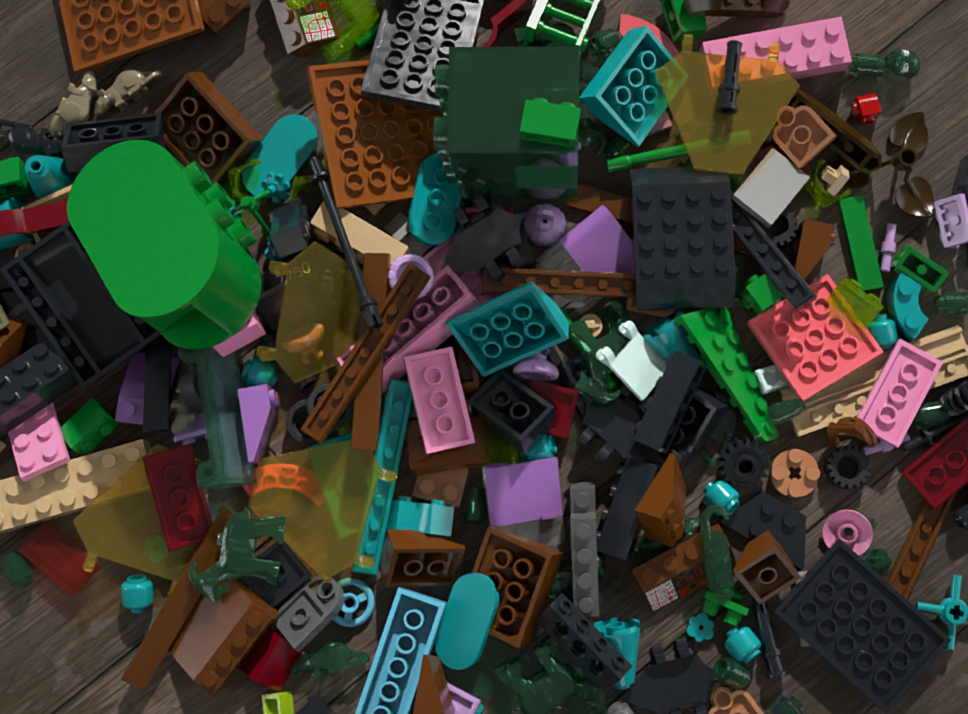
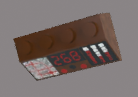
(306, 27)
(674, 572)

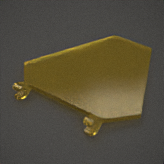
(719, 140)
(316, 313)
(325, 502)
(127, 529)

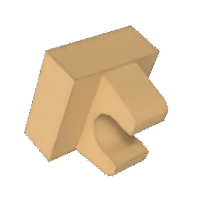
(835, 178)

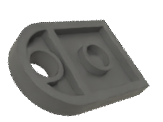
(309, 611)

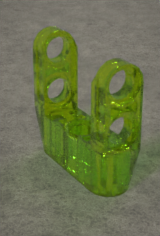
(361, 15)

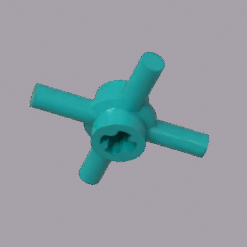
(942, 610)

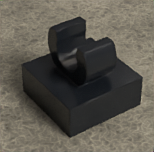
(571, 369)

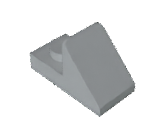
(399, 230)

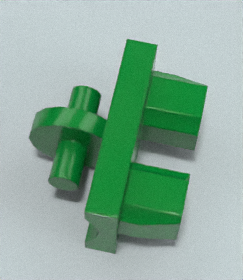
(734, 611)

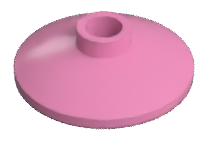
(862, 533)

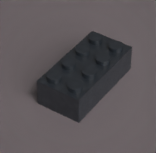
(32, 384)

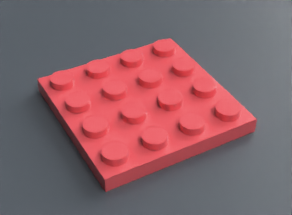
(815, 343)

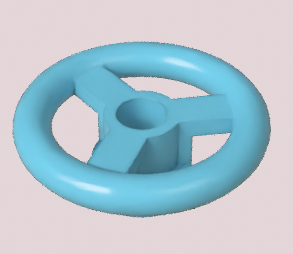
(367, 595)

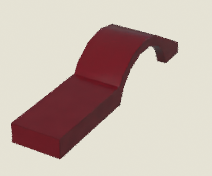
(506, 18)
(33, 219)

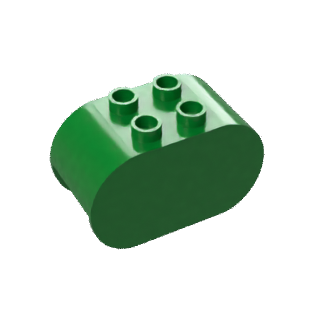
(166, 243)

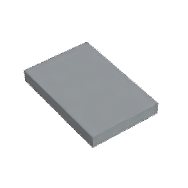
(770, 187)

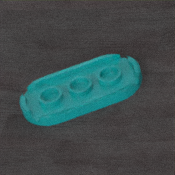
(282, 151)
(433, 204)
(466, 621)

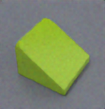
(278, 703)

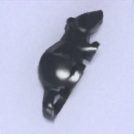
(27, 140)

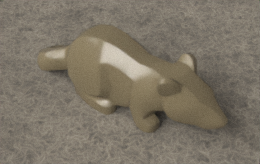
(126, 86)
(77, 106)
(182, 412)

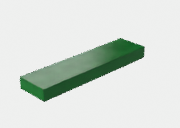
(860, 243)

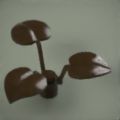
(912, 137)

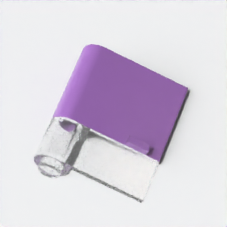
(591, 246)
(526, 499)

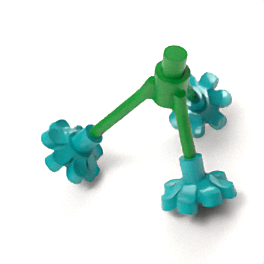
(273, 188)

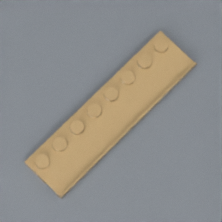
(849, 394)

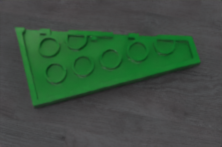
(730, 367)

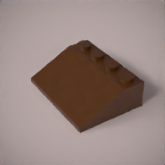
(206, 127)
(523, 579)
(221, 634)

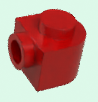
(866, 108)

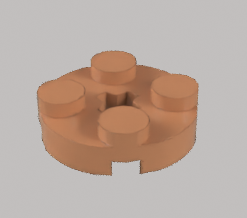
(780, 473)

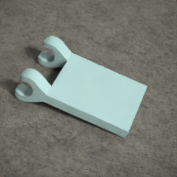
(637, 362)

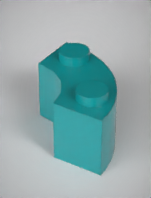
(904, 306)
(420, 517)

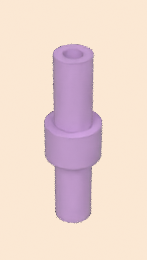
(888, 247)
(882, 446)

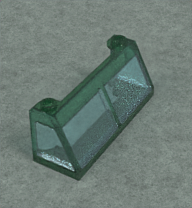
(219, 388)

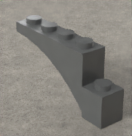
(584, 548)

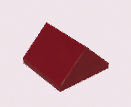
(270, 660)

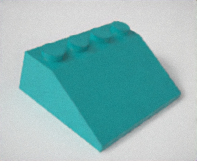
(626, 87)
(509, 328)

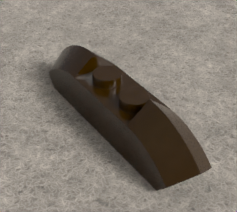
(737, 8)
(849, 142)

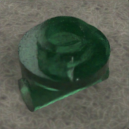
(878, 559)

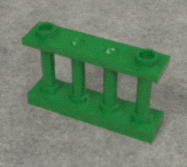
(544, 8)

